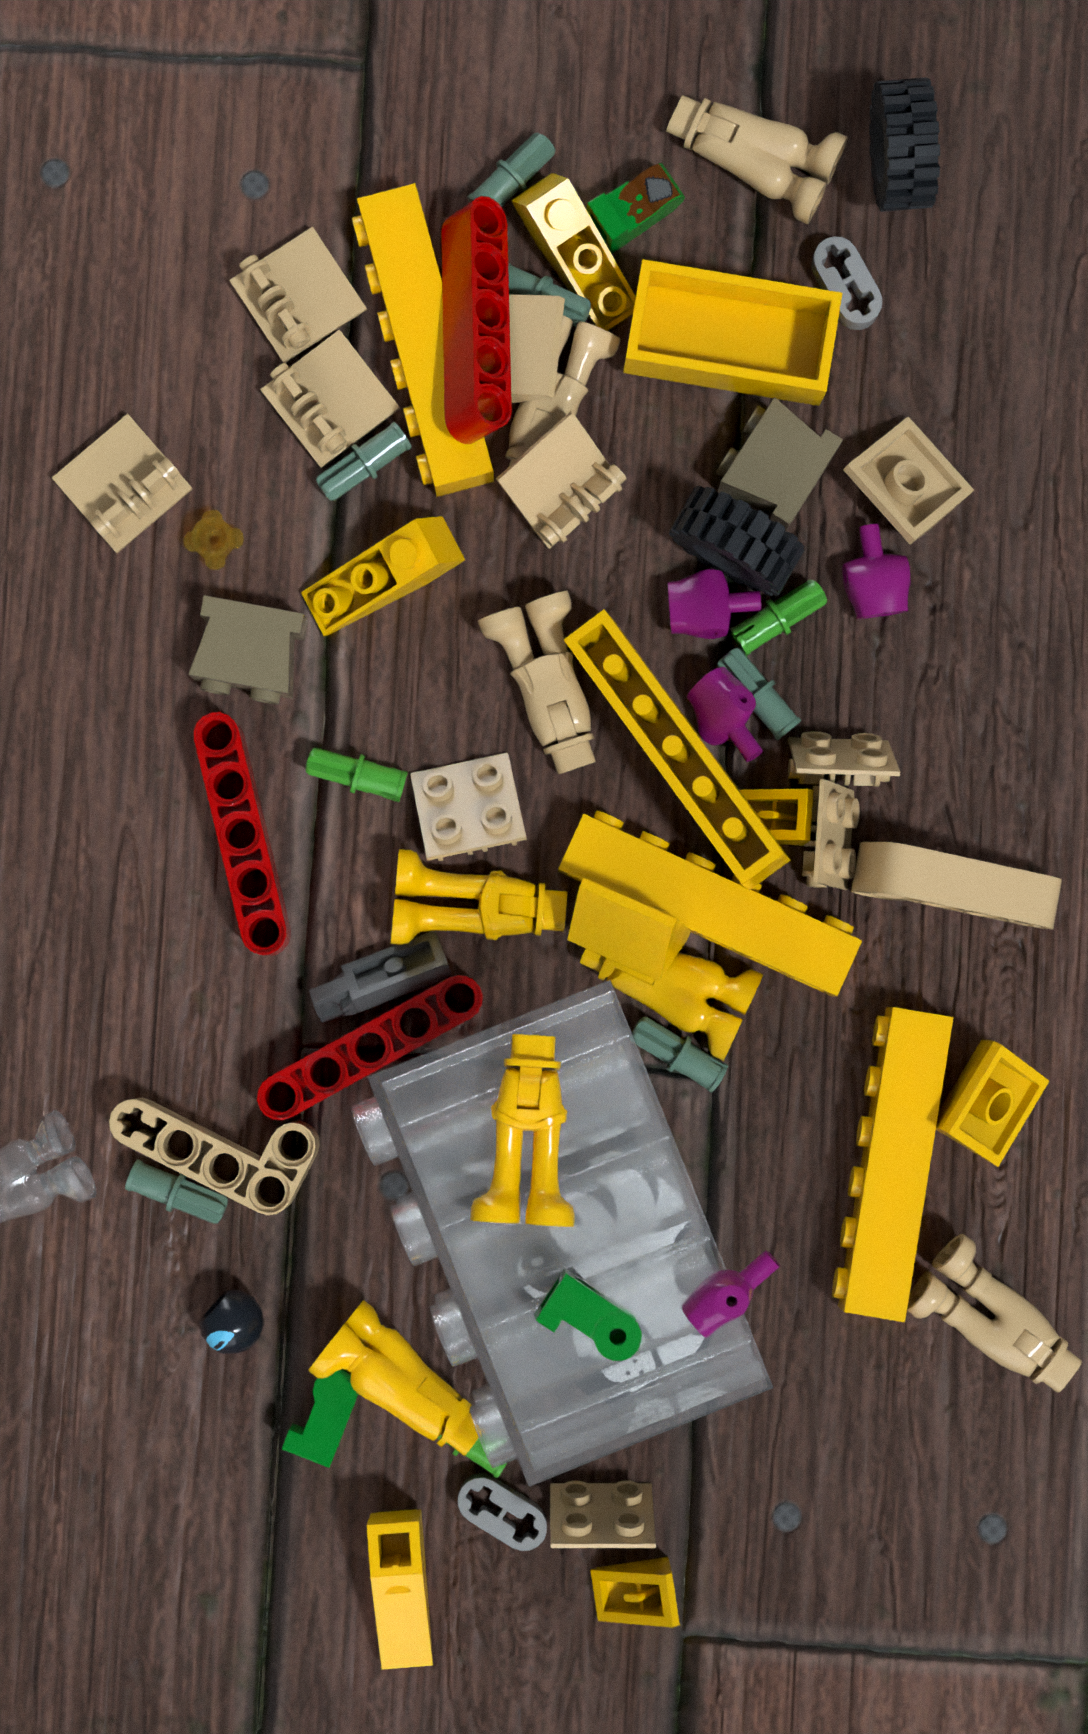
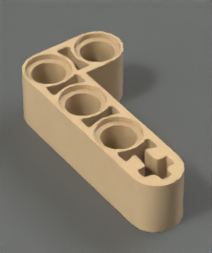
(956, 884)
(209, 1145)

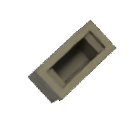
(777, 462)
(247, 649)

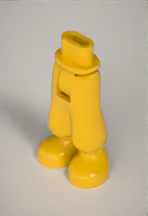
(683, 994)
(397, 1379)

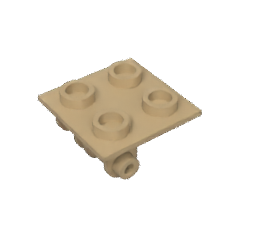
(297, 294)
(329, 398)
(560, 481)
(122, 483)
(862, 756)
(468, 806)
(833, 858)
(602, 1515)

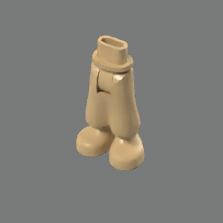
(760, 151)

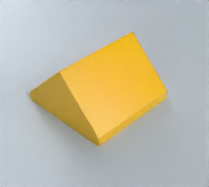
(625, 930)
(990, 1101)

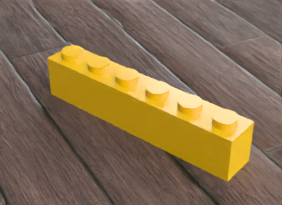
(412, 293)
(677, 750)
(711, 905)
(894, 1163)

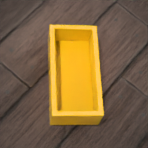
(732, 332)

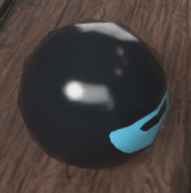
(232, 1322)

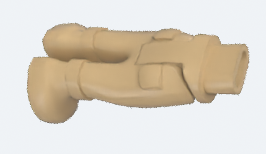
(1019, 1334)

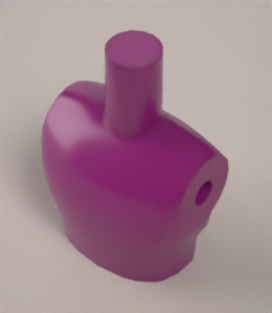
(877, 581)
(703, 605)
(722, 710)
(726, 1294)

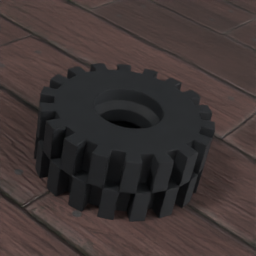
(904, 144)
(736, 540)

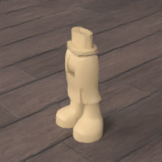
(538, 416)
(549, 682)

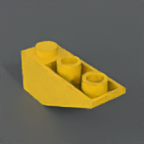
(576, 249)
(383, 573)
(400, 1588)

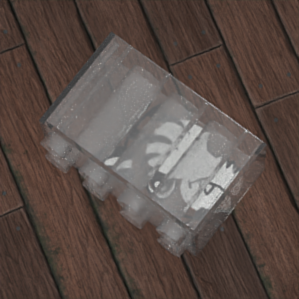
(632, 1239)

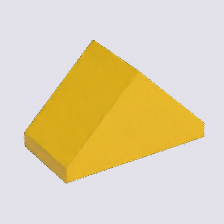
(784, 812)
(636, 1593)

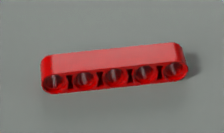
(476, 321)
(226, 815)
(346, 1054)

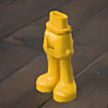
(504, 908)
(527, 1102)

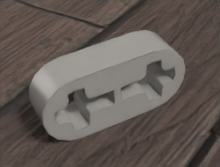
(856, 277)
(495, 1522)

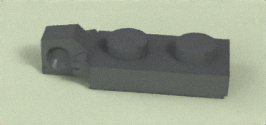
(382, 977)

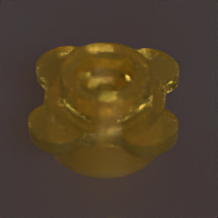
(213, 525)

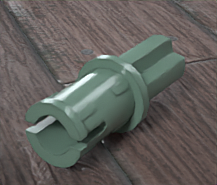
(516, 170)
(524, 283)
(363, 462)
(769, 704)
(679, 1053)
(176, 1192)

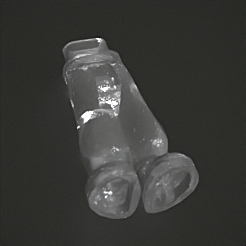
(28, 1192)

